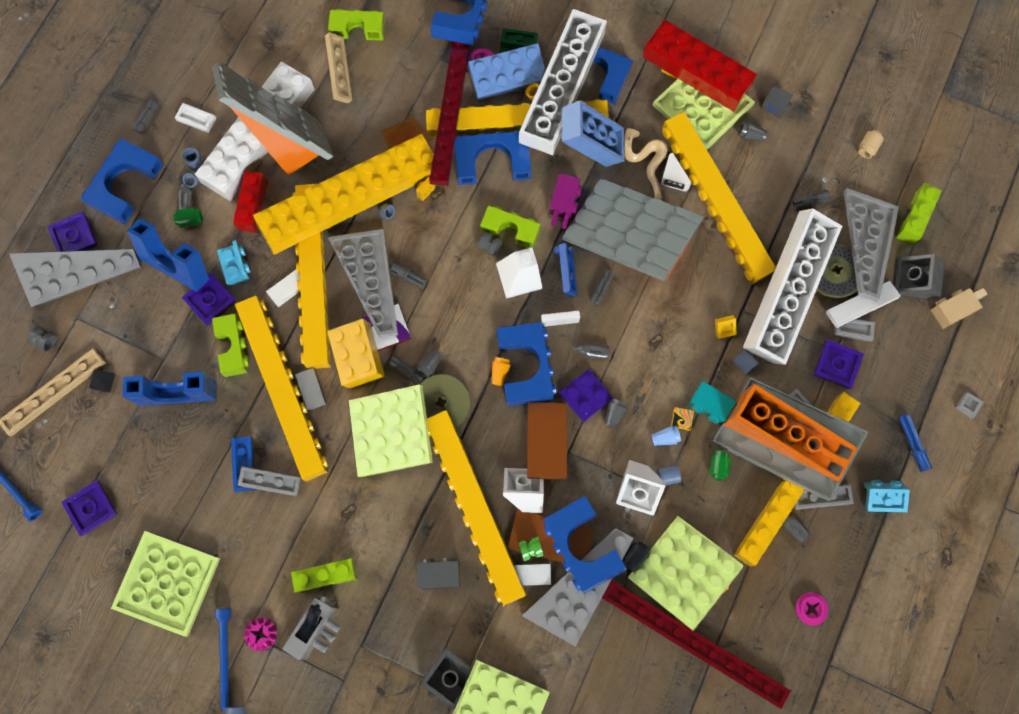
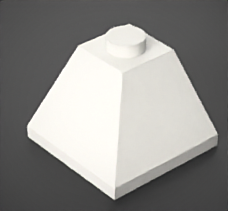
(519, 273)
(640, 488)
(523, 492)

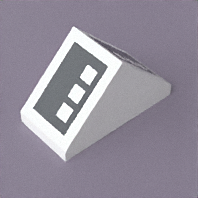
(674, 175)

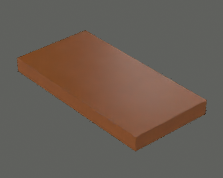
(547, 441)
(530, 525)

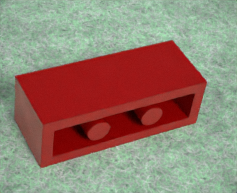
(250, 201)

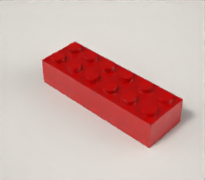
(699, 65)

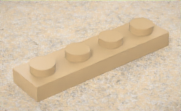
(338, 68)

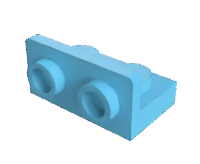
(233, 264)
(886, 496)

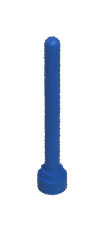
(30, 510)
(222, 617)

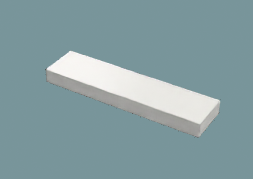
(860, 306)

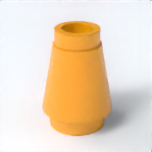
(499, 370)

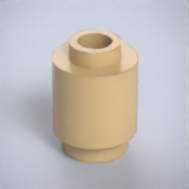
(870, 144)

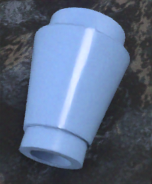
(667, 436)

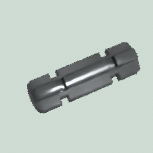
(145, 116)
(602, 287)
(406, 370)

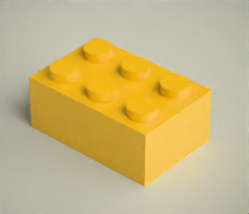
(356, 353)

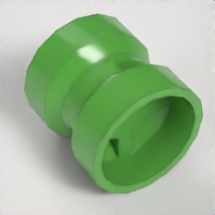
(532, 548)

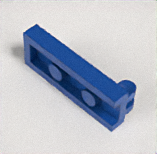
(567, 269)
(241, 456)

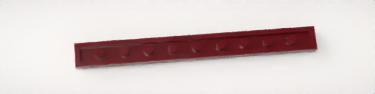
(449, 115)
(696, 644)

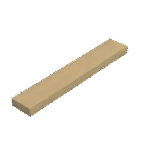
(51, 392)

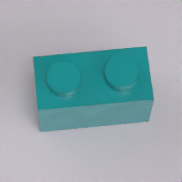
(712, 403)

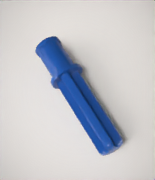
(915, 443)

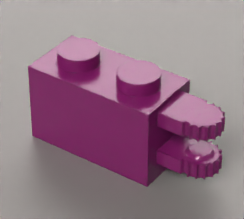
(564, 198)

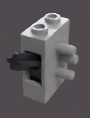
(312, 628)

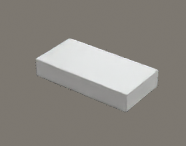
(195, 117)
(284, 289)
(560, 318)
(534, 574)

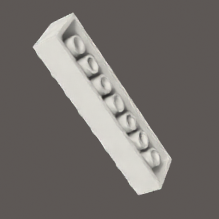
(562, 81)
(239, 148)
(792, 287)

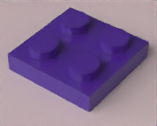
(72, 234)
(209, 300)
(838, 364)
(585, 395)
(89, 508)

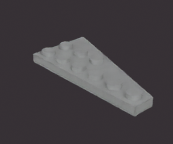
(871, 234)
(367, 268)
(57, 274)
(565, 609)

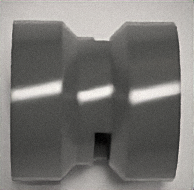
(489, 243)
(40, 337)

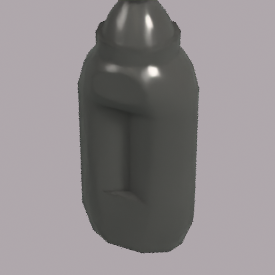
(184, 197)
(593, 350)
(795, 528)

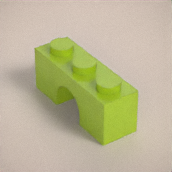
(343, 21)
(918, 218)
(497, 219)
(234, 361)
(324, 575)

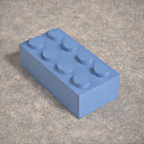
(506, 72)
(592, 134)

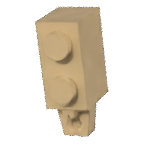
(958, 307)

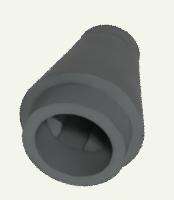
(751, 131)
(429, 364)
(615, 412)

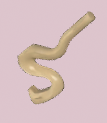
(656, 145)

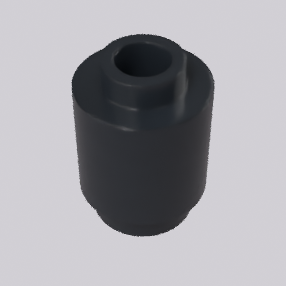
(635, 556)

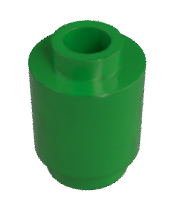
(188, 217)
(720, 465)

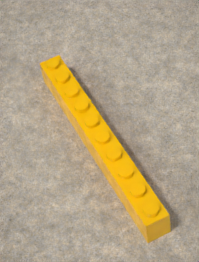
(494, 118)
(718, 198)
(313, 299)
(281, 388)
(784, 499)
(476, 508)

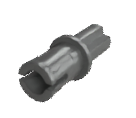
(811, 199)
(408, 275)

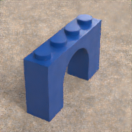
(462, 27)
(617, 71)
(470, 147)
(122, 158)
(182, 265)
(531, 338)
(194, 388)
(586, 574)

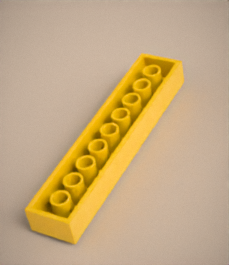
(345, 194)

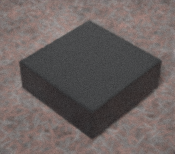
(102, 381)

